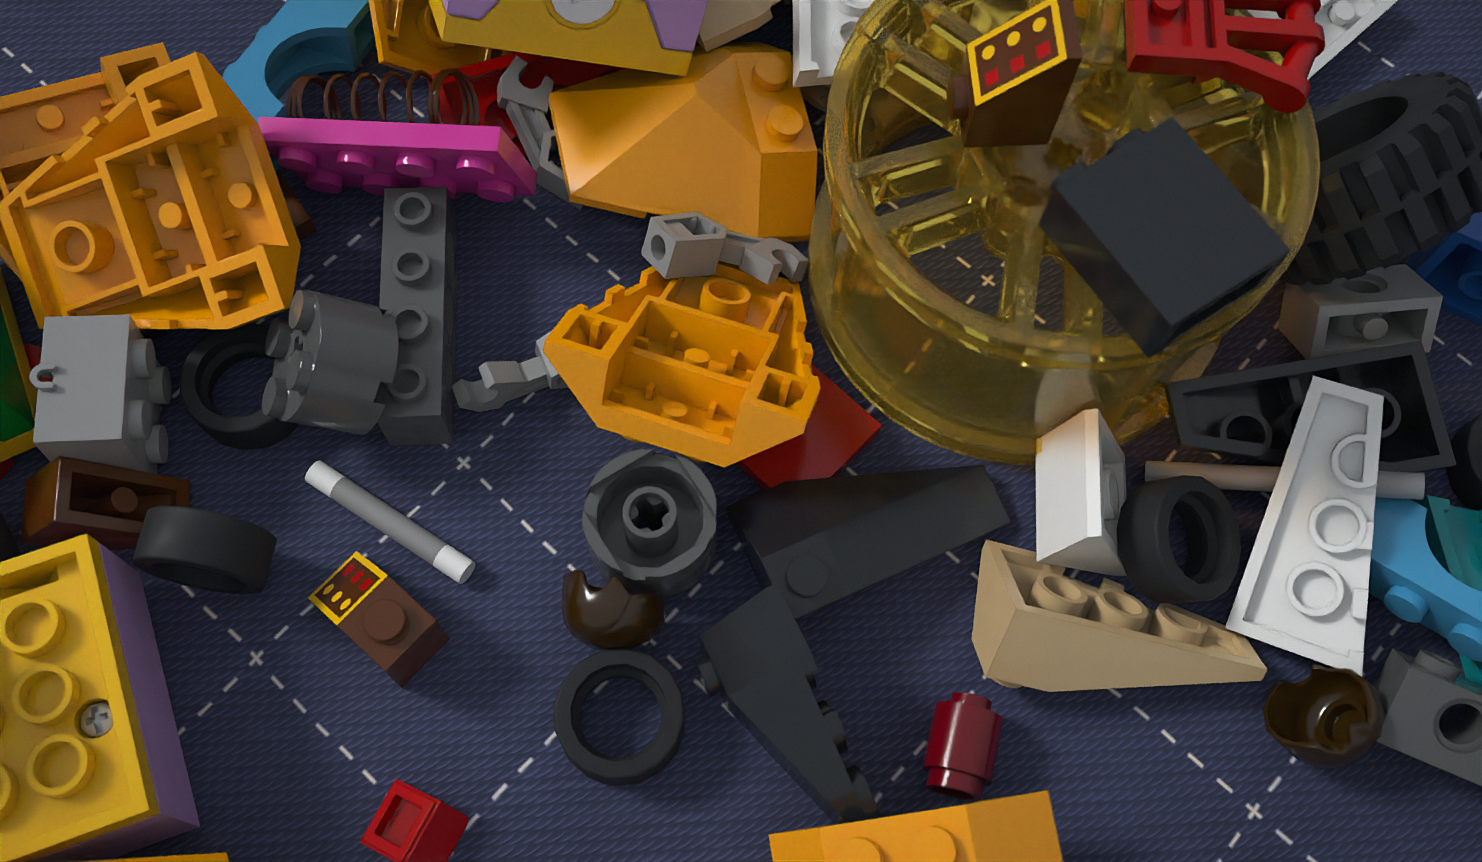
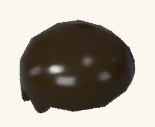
(609, 614)
(1326, 717)

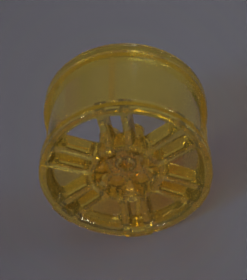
(1000, 380)

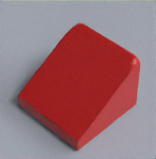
(414, 826)

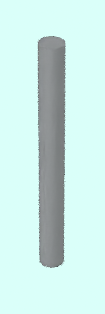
(1263, 478)

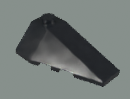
(1258, 408)

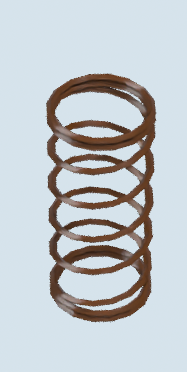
(433, 104)

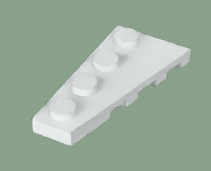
(1316, 538)

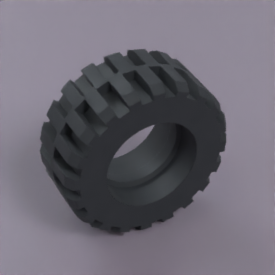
(1392, 176)

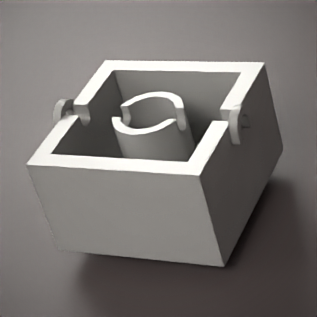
(101, 393)

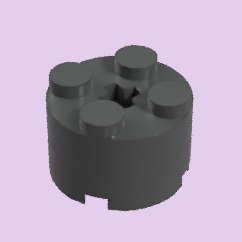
(330, 363)
(669, 494)

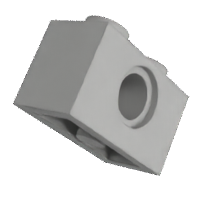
(1360, 312)

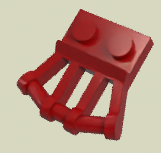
(1205, 44)

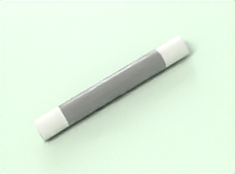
(390, 522)

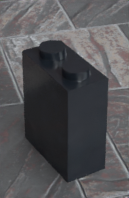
(1160, 235)

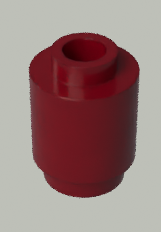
(962, 746)

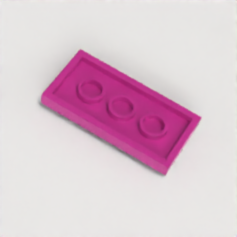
(400, 156)

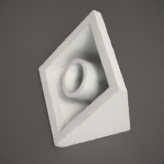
(1080, 495)

